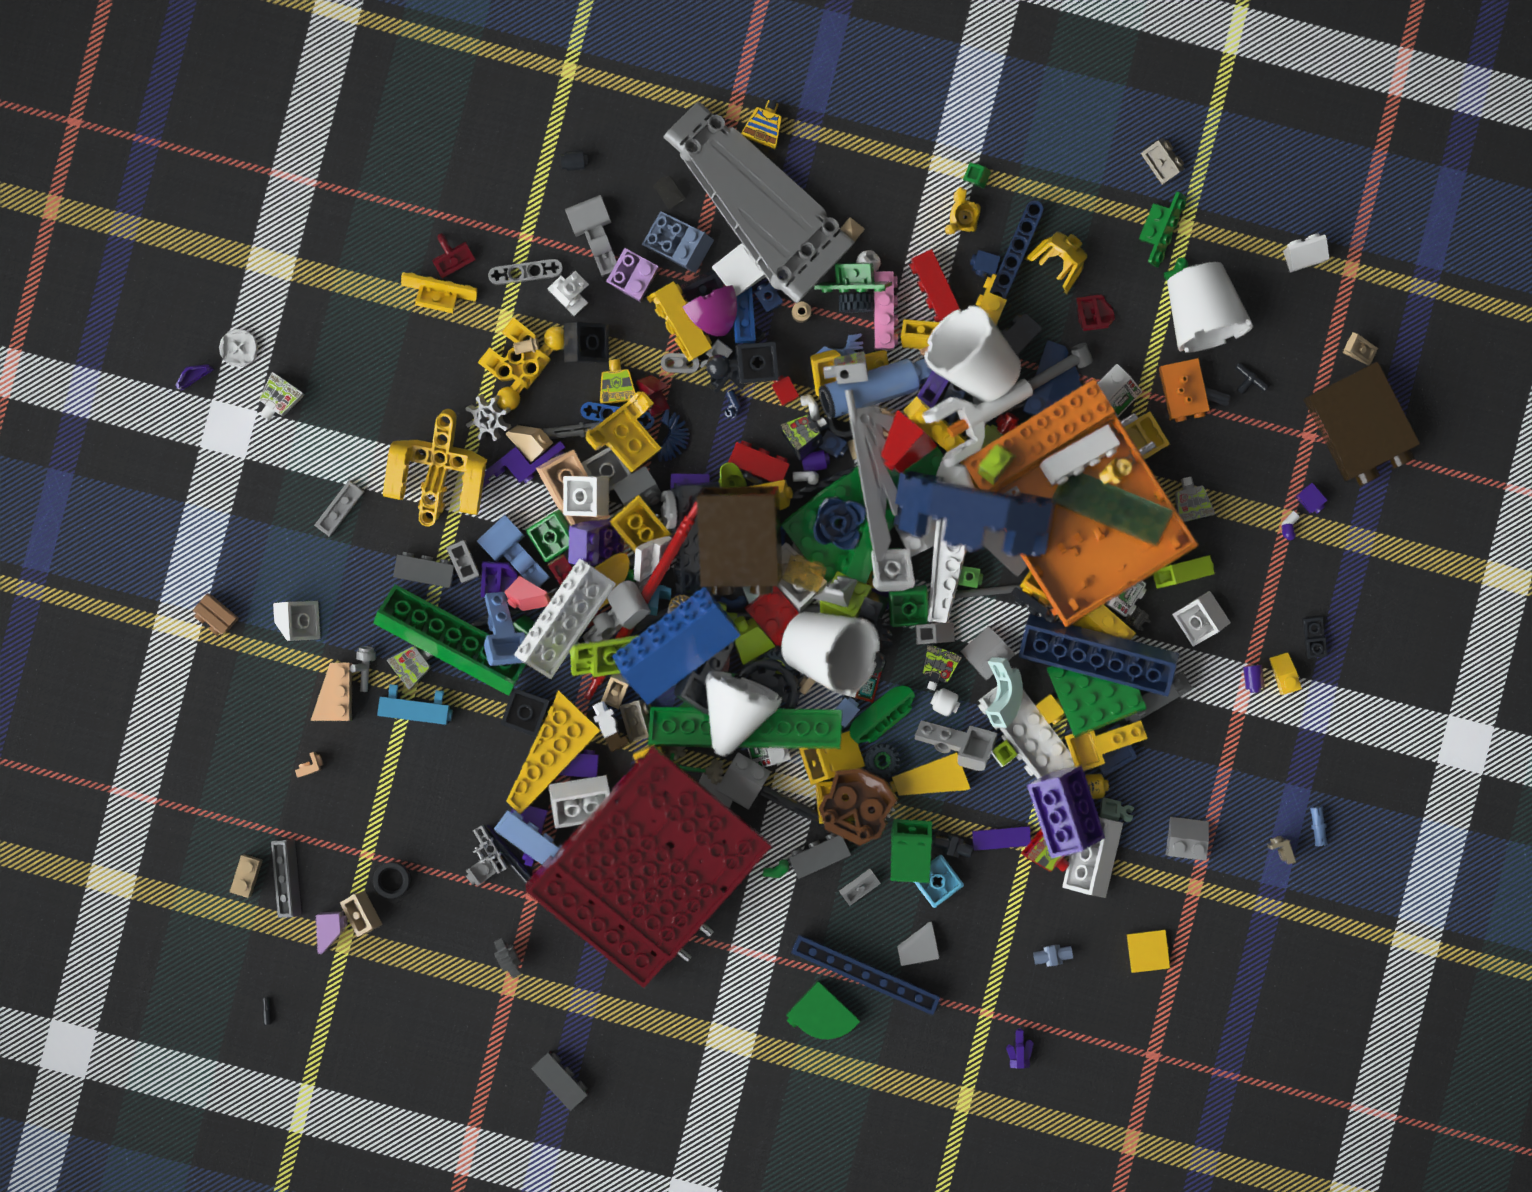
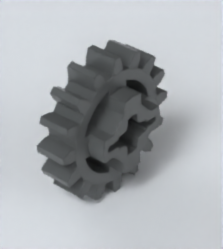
(507, 958)

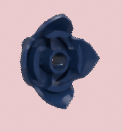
(846, 533)

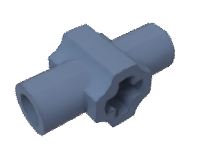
(1053, 955)

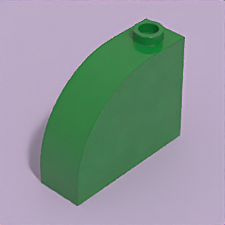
(821, 1014)

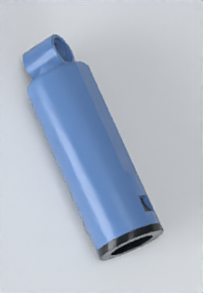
(882, 385)

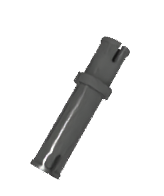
(570, 431)

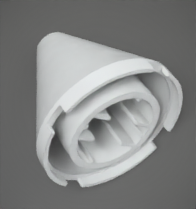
(736, 709)

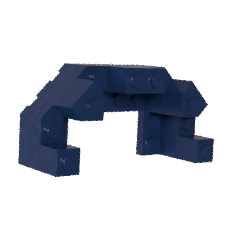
(970, 512)

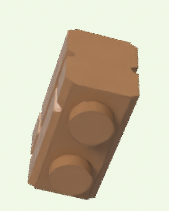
(215, 614)

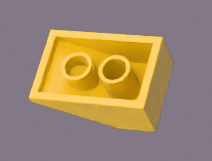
(638, 524)

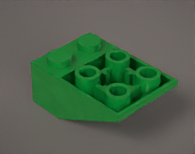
(911, 850)

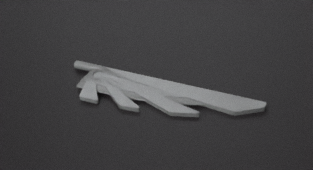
(876, 482)

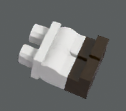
(608, 726)

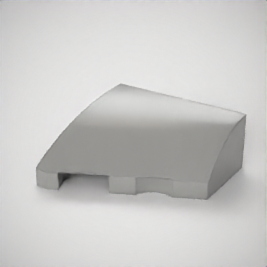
(919, 946)

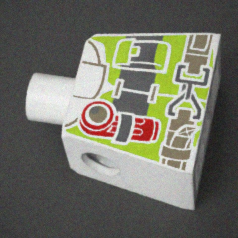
(278, 397)

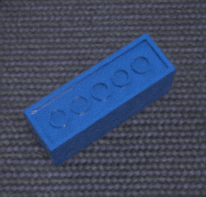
(676, 645)

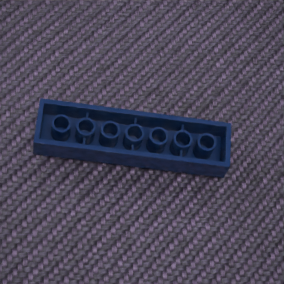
(1099, 655)

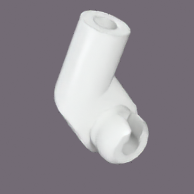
(813, 406)
(810, 476)

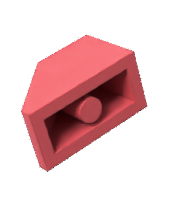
(526, 595)

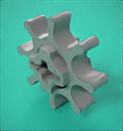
(488, 417)

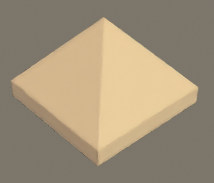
(852, 229)

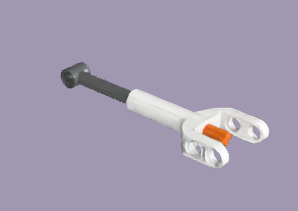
(975, 416)

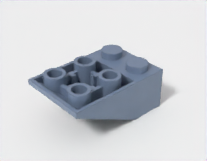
(678, 242)

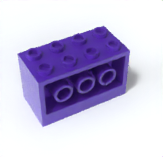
(1066, 811)

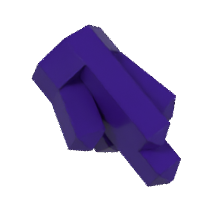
(1021, 1055)

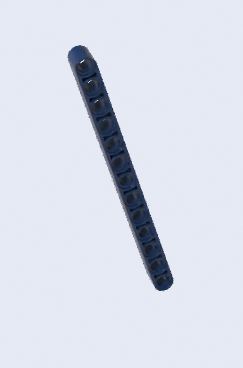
(1006, 271)

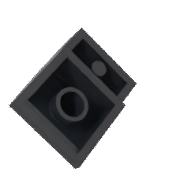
(702, 286)

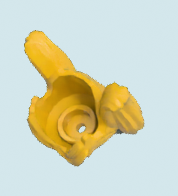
(963, 208)

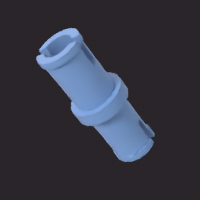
(1318, 826)

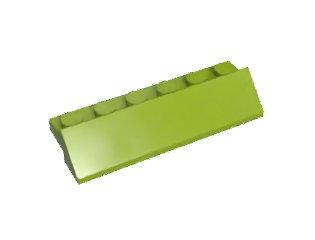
(597, 657)

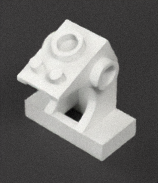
(569, 291)

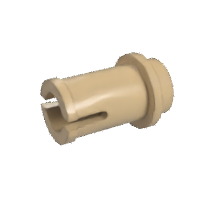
(526, 346)

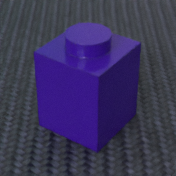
(1311, 499)

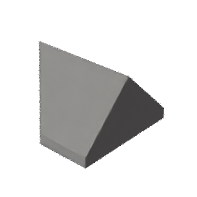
(838, 592)

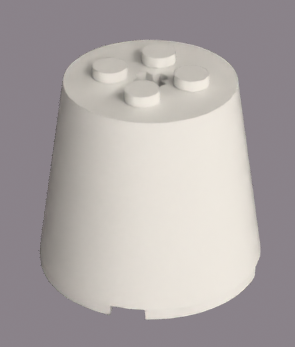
(1206, 307)
(973, 354)
(831, 650)

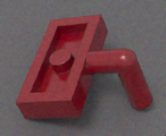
(452, 258)

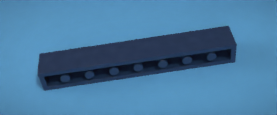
(865, 974)

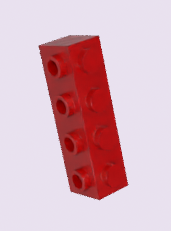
(934, 284)

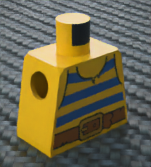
(764, 125)

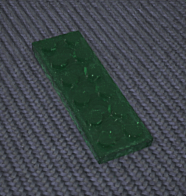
(1114, 507)

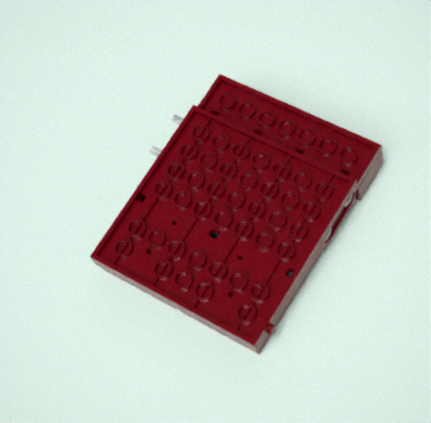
(630, 889)

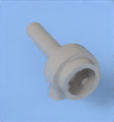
(365, 654)

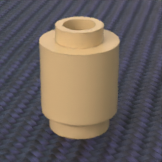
(801, 318)

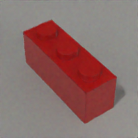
(759, 462)

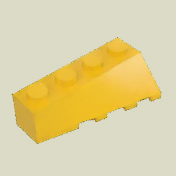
(670, 306)

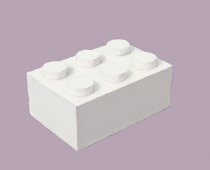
(577, 799)

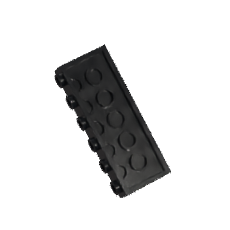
(688, 557)

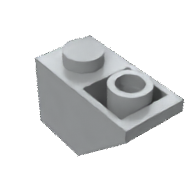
(935, 633)

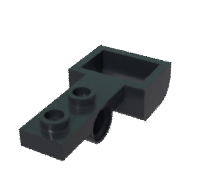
(693, 687)

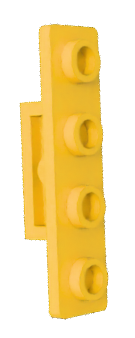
(437, 293)
(991, 303)

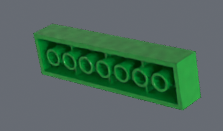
(444, 638)

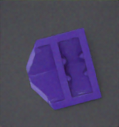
(192, 374)
(496, 577)

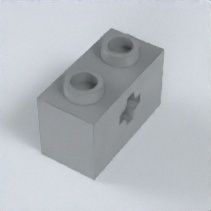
(463, 561)

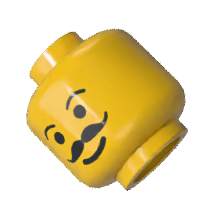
(1097, 785)

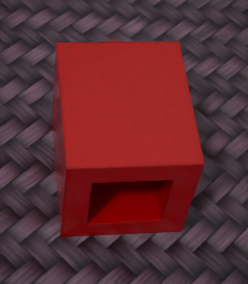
(785, 390)

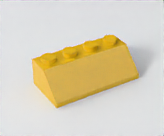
(1106, 622)

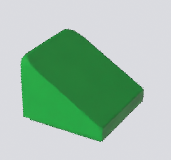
(977, 175)

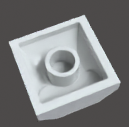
(894, 571)

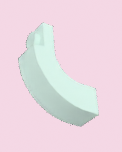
(1008, 695)

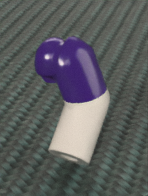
(1287, 526)

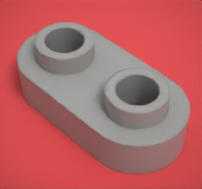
(679, 363)

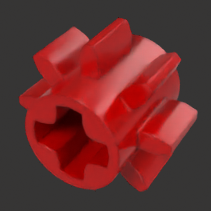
(1006, 422)

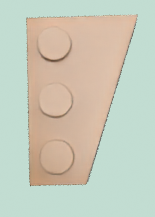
(335, 695)

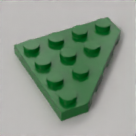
(1093, 701)

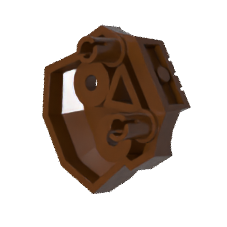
(863, 791)

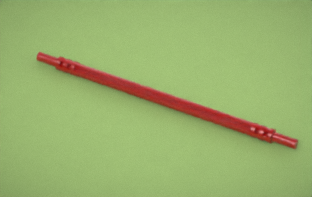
(654, 580)

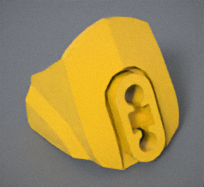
(1068, 249)

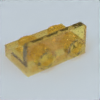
(804, 573)

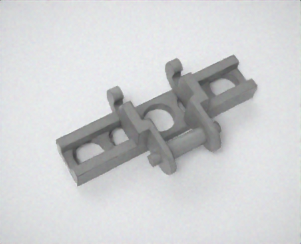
(484, 845)

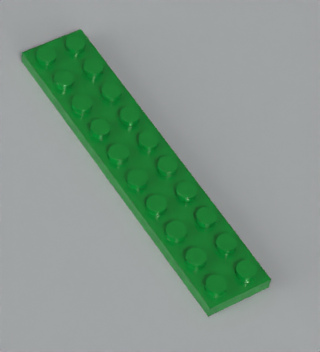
(780, 730)

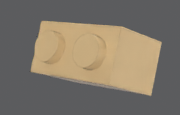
(246, 876)
(361, 913)

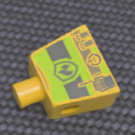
(616, 384)

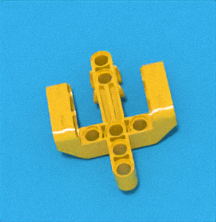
(404, 451)

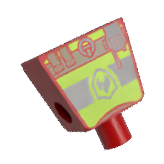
(1038, 853)

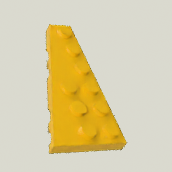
(556, 745)

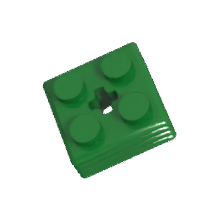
(541, 532)
(918, 610)

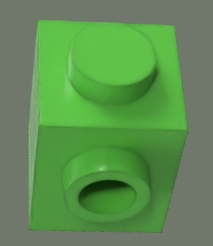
(970, 577)

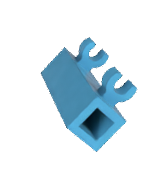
(414, 710)

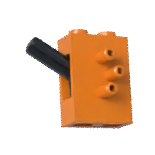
(1186, 390)

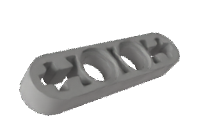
(525, 269)

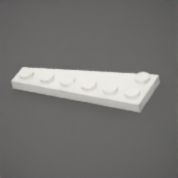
(945, 576)

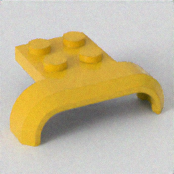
(625, 433)

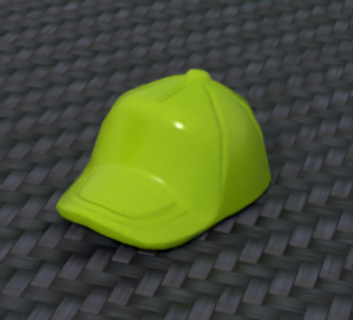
(731, 476)

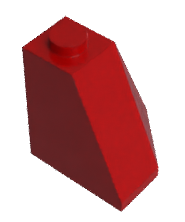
(905, 444)

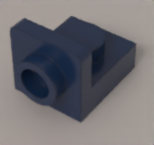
(833, 444)

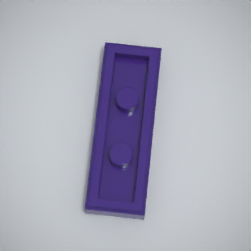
(1001, 838)

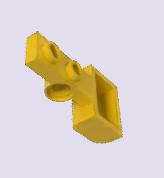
(825, 359)
(1088, 748)

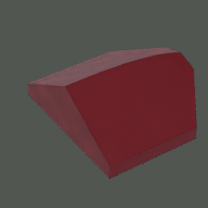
(1094, 312)

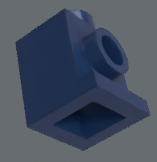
(771, 304)

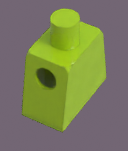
(752, 640)

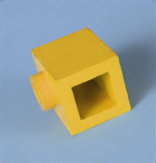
(1050, 709)

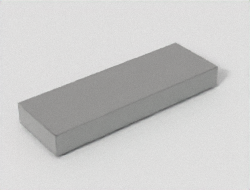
(339, 508)

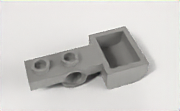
(590, 218)
(626, 611)
(972, 746)

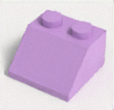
(329, 928)

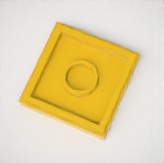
(1148, 951)

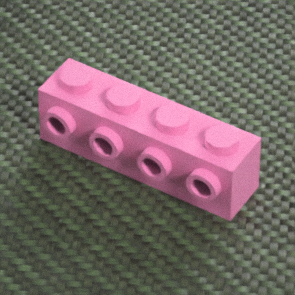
(884, 313)

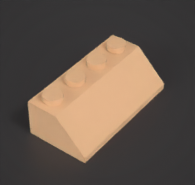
(553, 475)

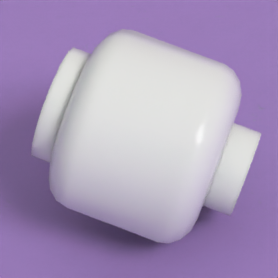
(945, 702)

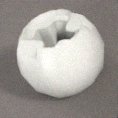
(869, 257)

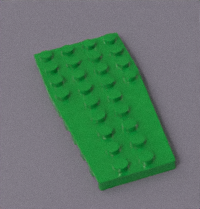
(847, 488)

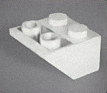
(1306, 253)

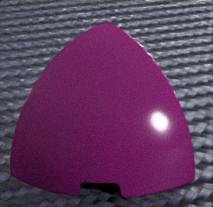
(715, 311)

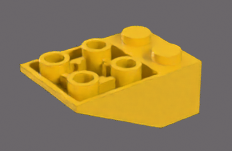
(823, 763)

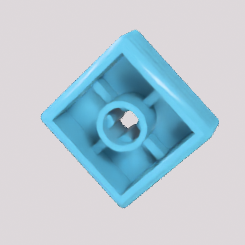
(950, 882)

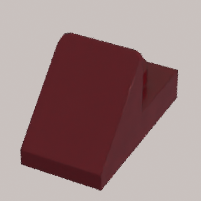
(653, 388)

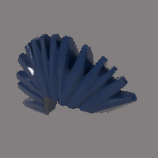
(674, 437)

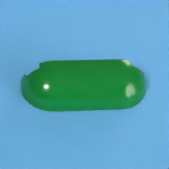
(882, 714)

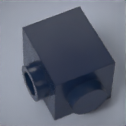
(984, 263)

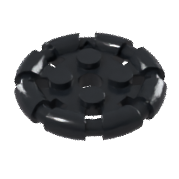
(771, 681)

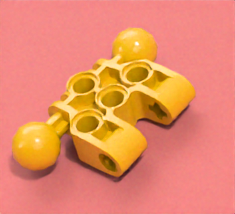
(493, 362)

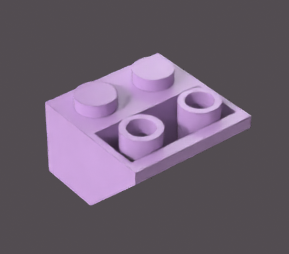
(632, 274)

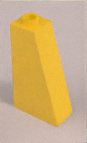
(932, 777)

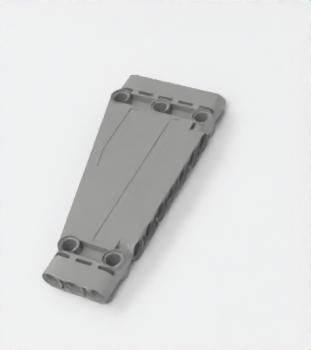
(760, 203)

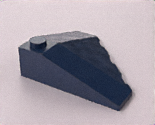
(1056, 388)

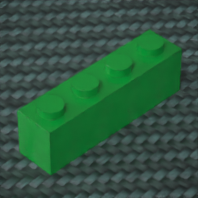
(859, 560)

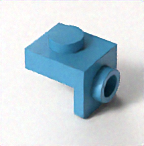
(661, 592)

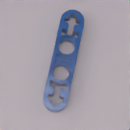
(595, 407)

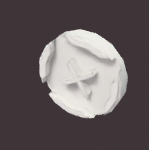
(238, 348)

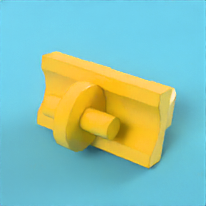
(1116, 471)

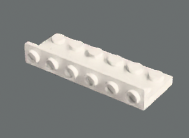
(565, 619)
(1032, 738)

